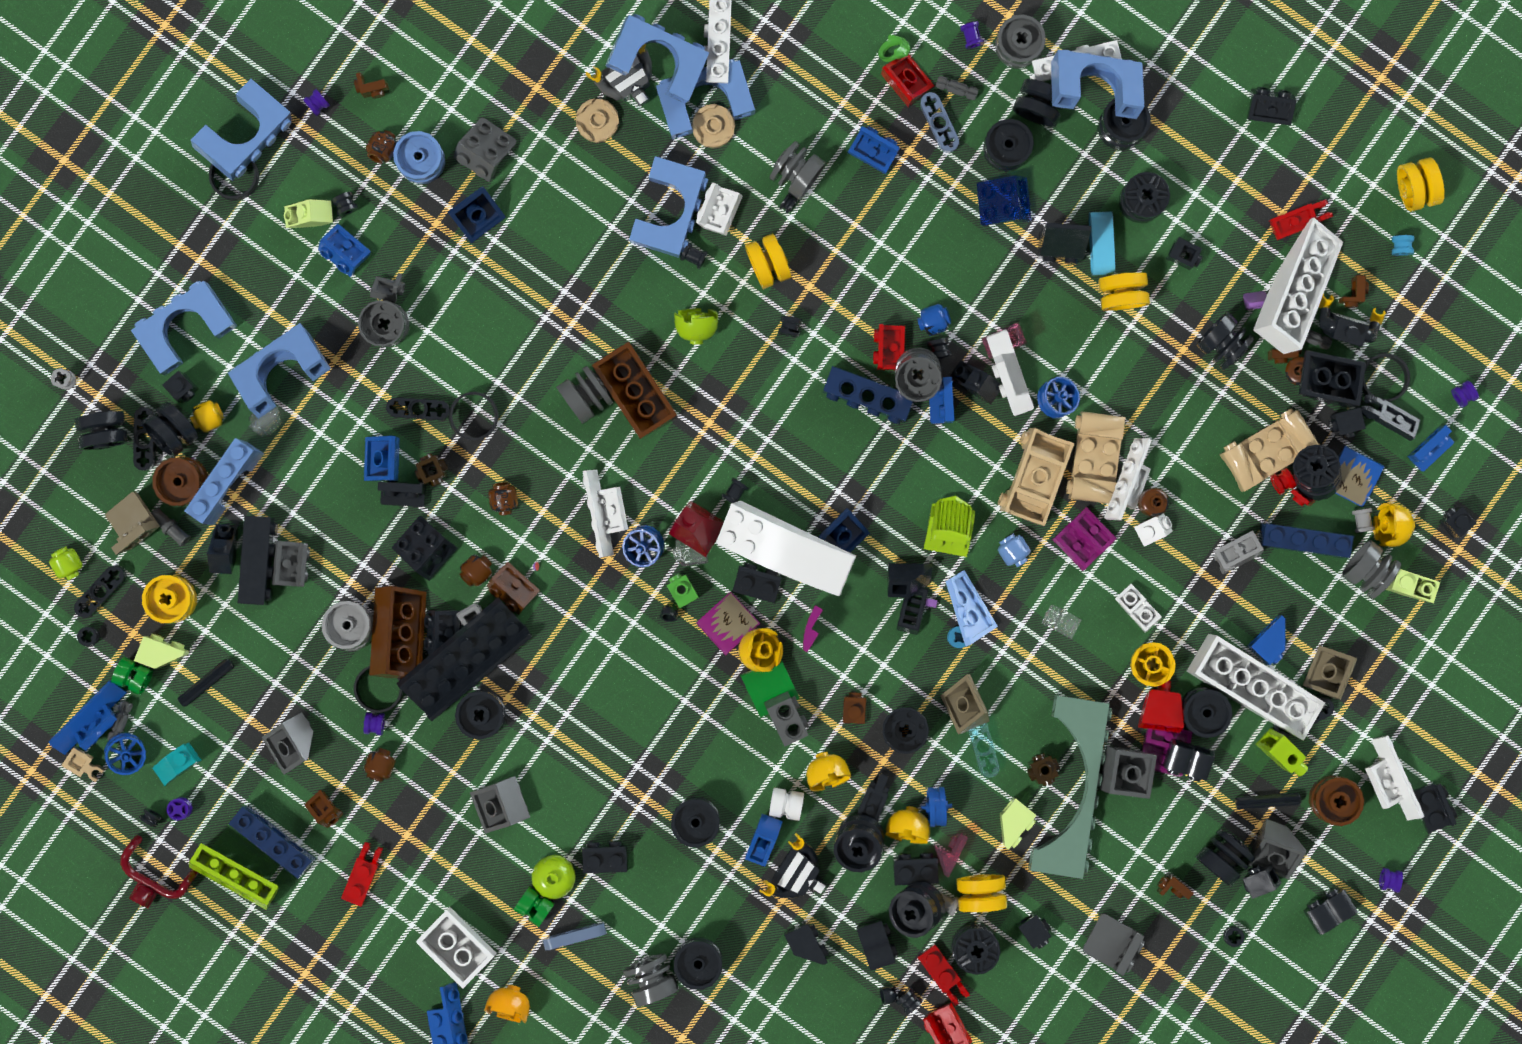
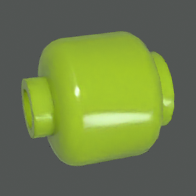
(65, 563)

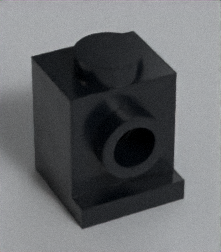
(1193, 251)

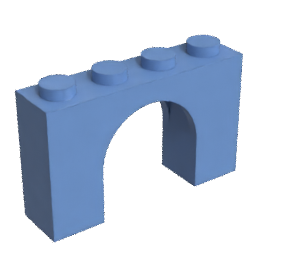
(688, 57)
(1122, 75)
(736, 92)
(234, 158)
(689, 184)
(153, 332)
(252, 374)
(206, 504)

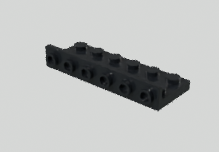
(464, 659)

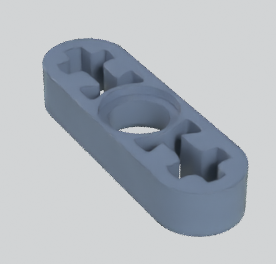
(927, 110)
(574, 936)

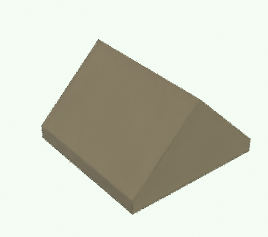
(1330, 672)
(965, 705)

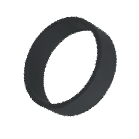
(239, 197)
(1405, 370)
(495, 415)
(357, 696)

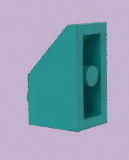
(176, 763)

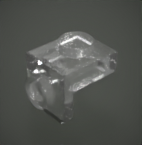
(687, 556)
(1061, 621)

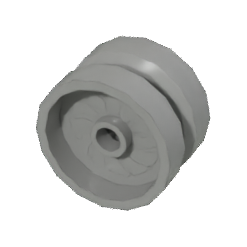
(335, 626)

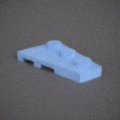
(969, 609)

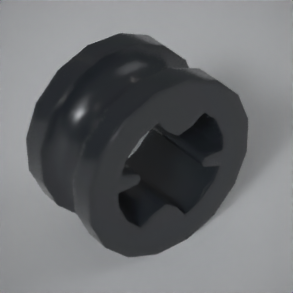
(788, 203)
(81, 633)
(150, 817)
(1238, 941)

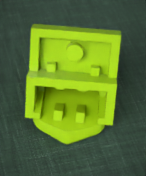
(950, 526)

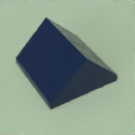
(476, 214)
(845, 532)

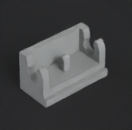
(1238, 552)

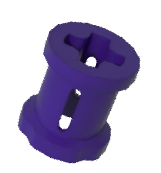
(972, 35)

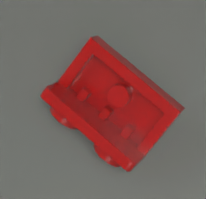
(890, 346)
(946, 1026)

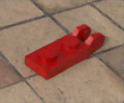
(1297, 220)
(361, 876)
(942, 972)

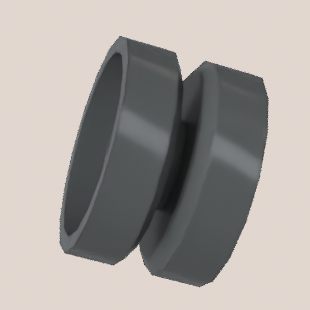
(1024, 29)

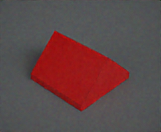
(907, 79)

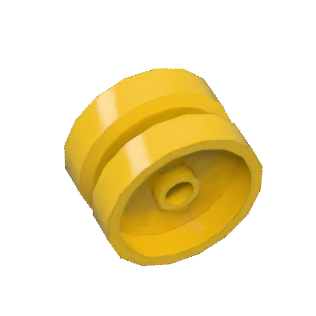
(1420, 184)
(771, 260)
(1123, 290)
(156, 599)
(981, 893)

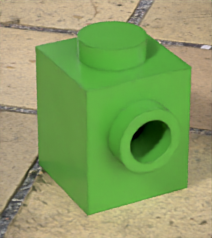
(682, 590)

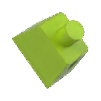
(1283, 752)

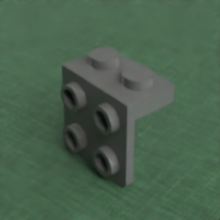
(484, 148)
(1113, 944)

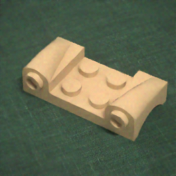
(1268, 450)
(1095, 457)
(1036, 476)

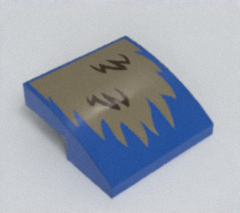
(1358, 476)

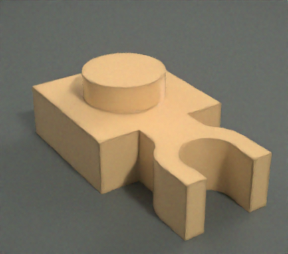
(79, 762)

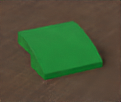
(767, 685)

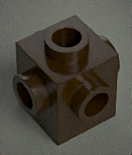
(424, 466)
(1037, 763)

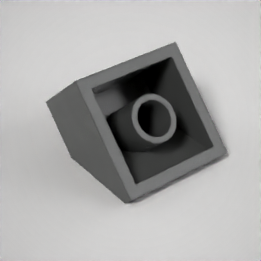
(1128, 772)
(500, 804)

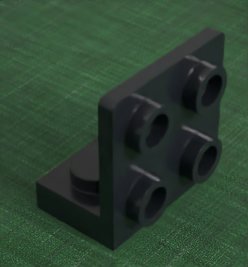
(424, 548)
(757, 583)

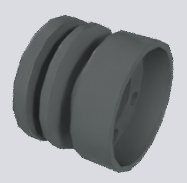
(797, 170)
(372, 318)
(917, 386)
(584, 394)
(1367, 566)
(651, 981)

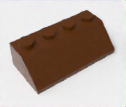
(634, 390)
(397, 631)

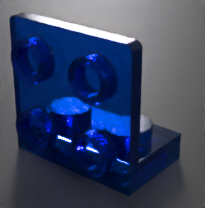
(1004, 200)

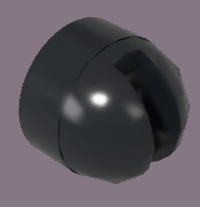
(669, 613)
(888, 995)

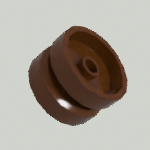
(168, 477)
(1349, 802)

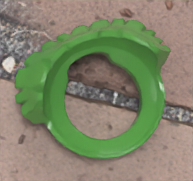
(900, 52)

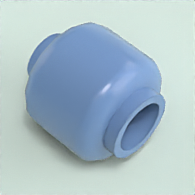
(1014, 550)

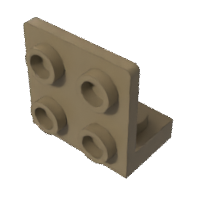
(131, 522)

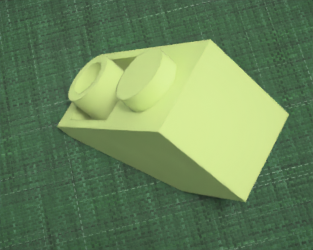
(308, 214)
(1414, 586)
(157, 653)
(1014, 821)

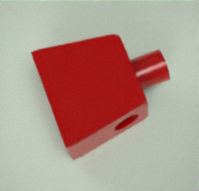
(1162, 710)

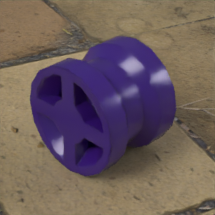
(316, 102)
(1465, 394)
(374, 723)
(175, 811)
(1391, 880)

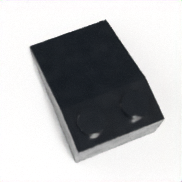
(1063, 243)
(1332, 379)

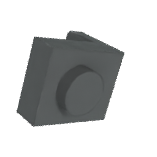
(387, 289)

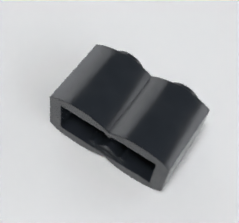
(1188, 760)
(1330, 910)
(876, 944)

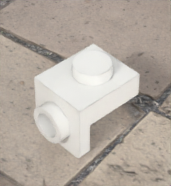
(1154, 529)

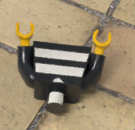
(1347, 328)
(796, 873)

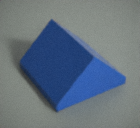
(381, 458)

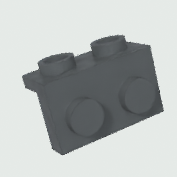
(290, 563)

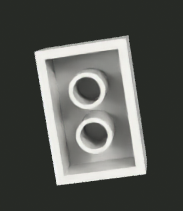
(456, 947)

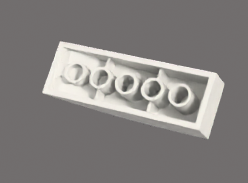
(1298, 288)
(785, 548)
(1255, 686)

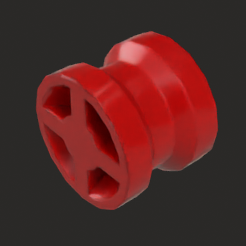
(1283, 481)

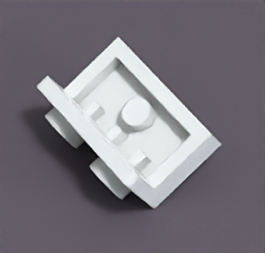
(718, 209)

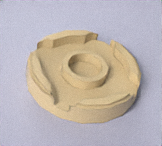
(597, 120)
(713, 126)

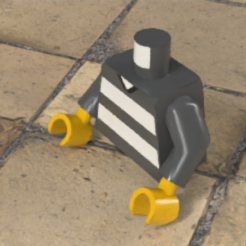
(626, 86)

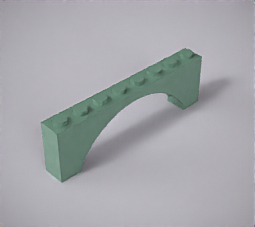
(1068, 850)

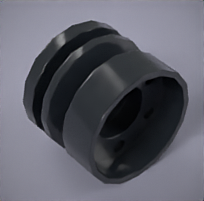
(1137, 208)
(1225, 341)
(1320, 483)
(900, 718)
(1225, 857)
(963, 943)

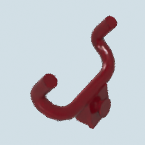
(146, 888)

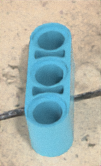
(1102, 243)

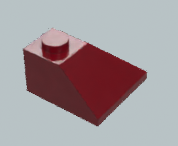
(697, 528)

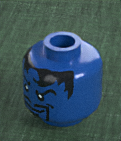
(934, 319)

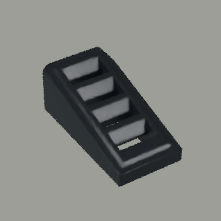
(912, 629)

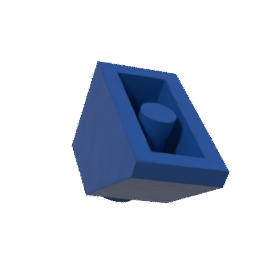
(1270, 642)
(763, 840)

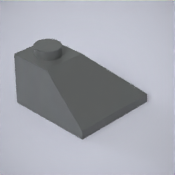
(290, 742)
(1277, 846)

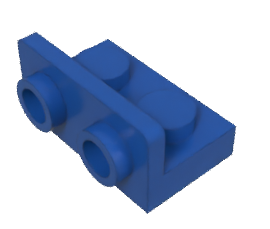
(343, 250)
(942, 403)
(1431, 448)

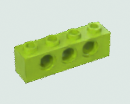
(233, 876)

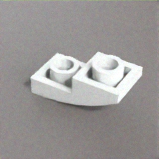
(1138, 608)

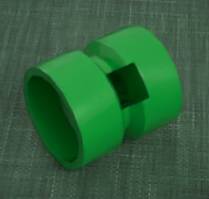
(125, 671)
(534, 906)

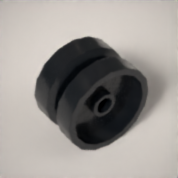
(1037, 103)
(1122, 132)
(1013, 133)
(169, 429)
(102, 430)
(469, 721)
(1214, 721)
(682, 823)
(859, 843)
(917, 909)
(693, 975)

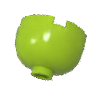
(696, 325)
(553, 877)

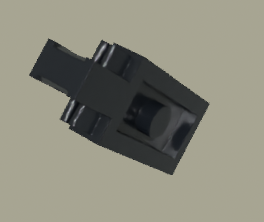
(874, 798)

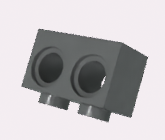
(783, 720)

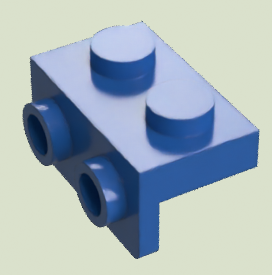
(874, 149)

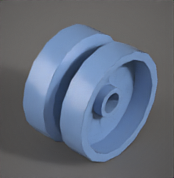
(414, 145)

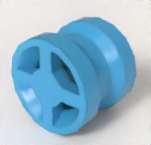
(1403, 245)
(955, 639)

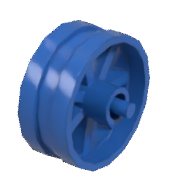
(1058, 397)
(643, 546)
(125, 754)
(936, 806)

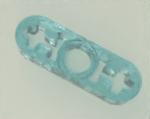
(993, 760)

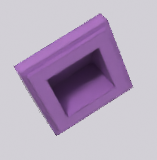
(1254, 300)

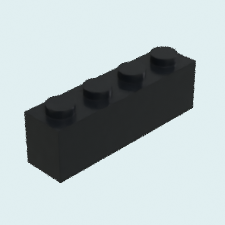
(257, 560)

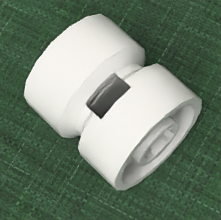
(786, 804)

